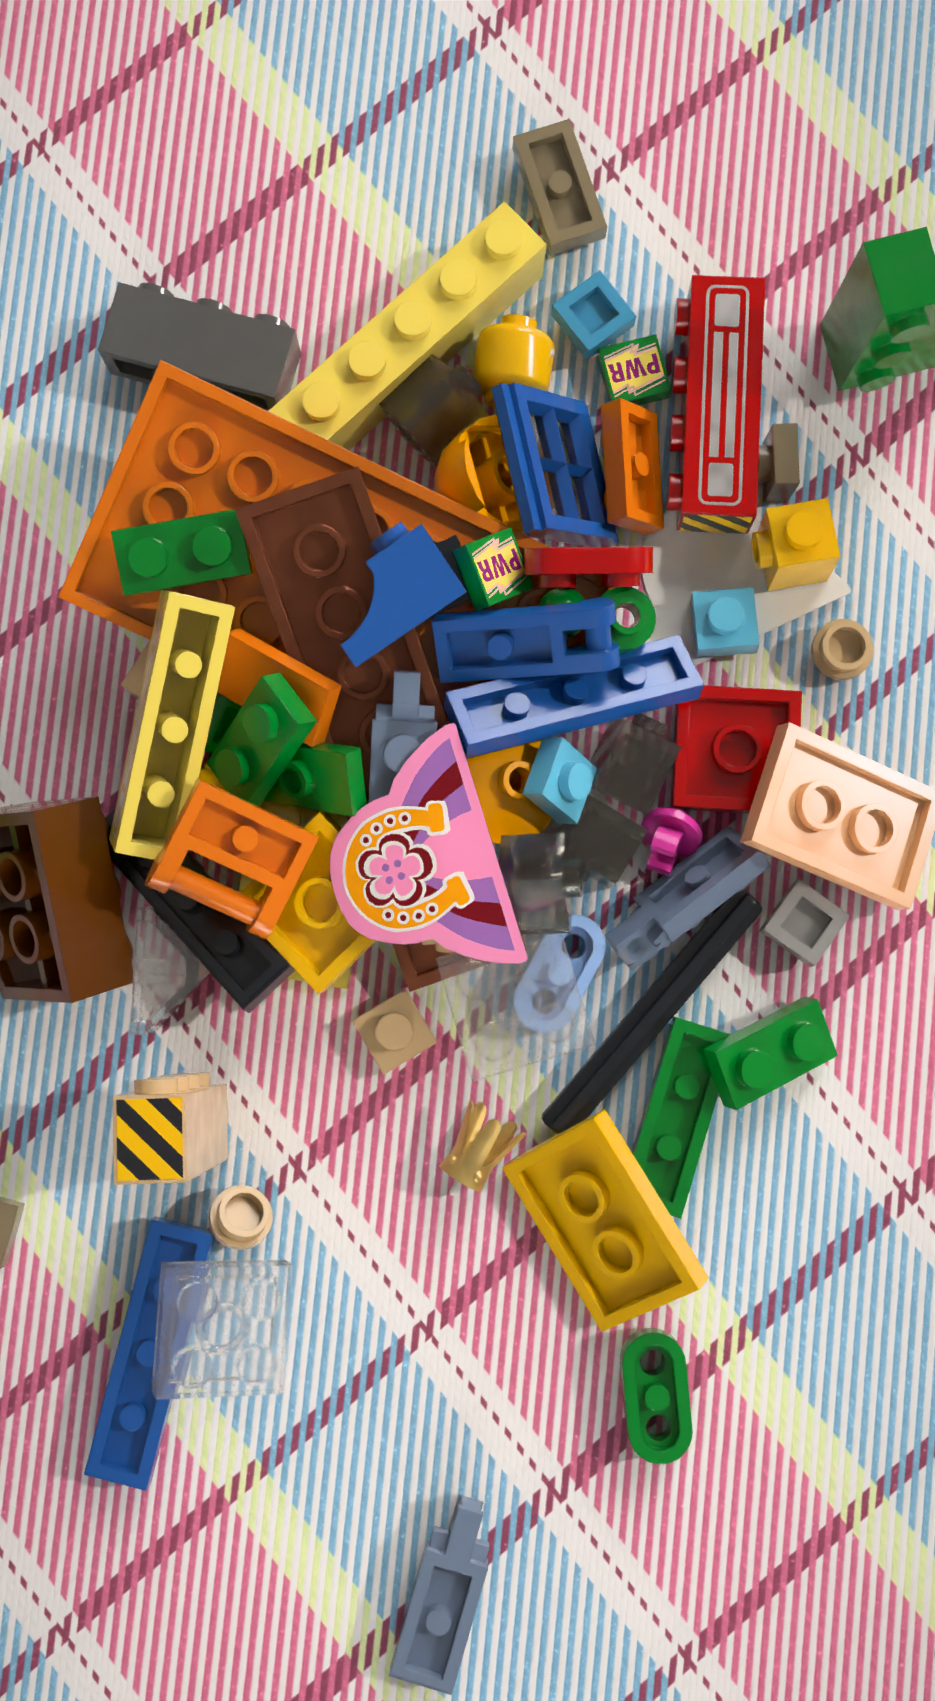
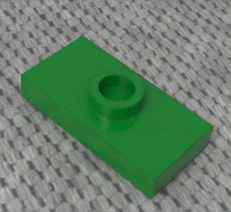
(322, 779)

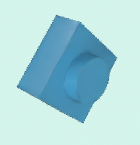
(593, 315)

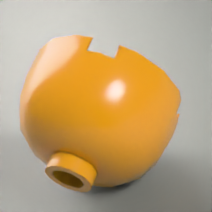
(477, 473)

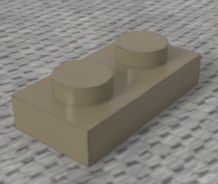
(559, 187)

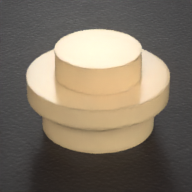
(842, 649)
(240, 1217)

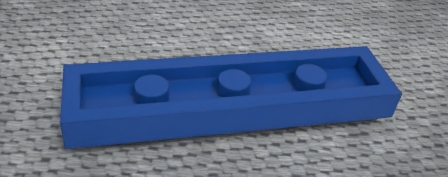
(539, 707)
(130, 1416)

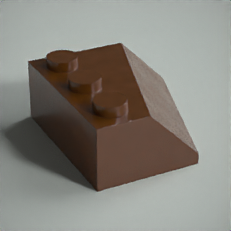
(59, 904)

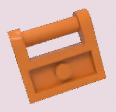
(242, 840)

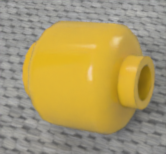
(512, 354)

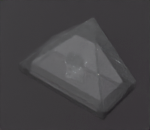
(162, 972)

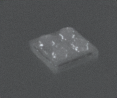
(516, 1011)
(221, 1328)

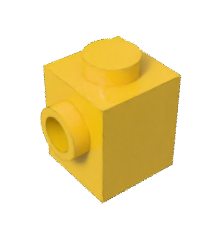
(796, 544)

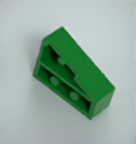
(883, 313)

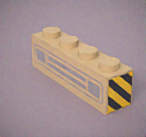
(169, 1129)

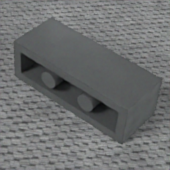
(204, 338)

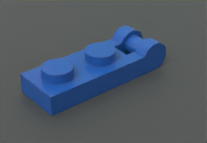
(525, 641)

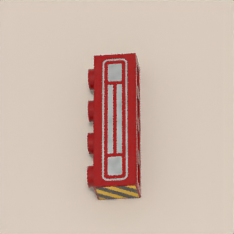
(719, 404)

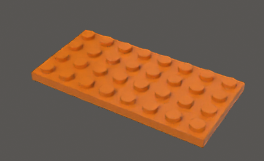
(214, 452)

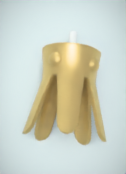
(477, 1152)

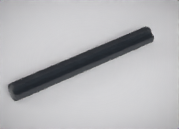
(652, 1012)

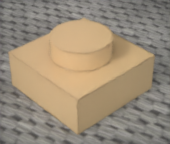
(394, 1031)

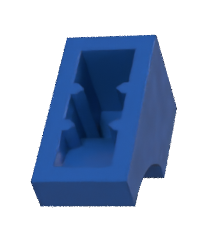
(409, 587)

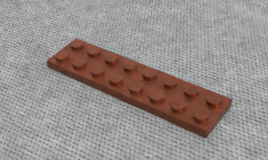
(315, 575)

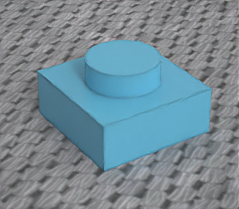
(724, 622)
(560, 780)

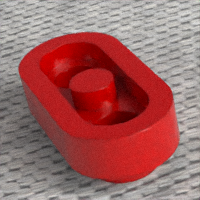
(560, 565)

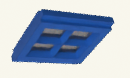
(553, 466)

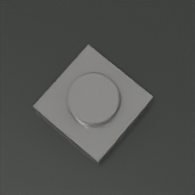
(804, 923)

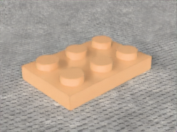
(842, 817)

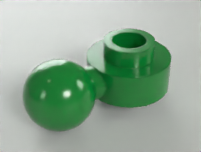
(624, 597)

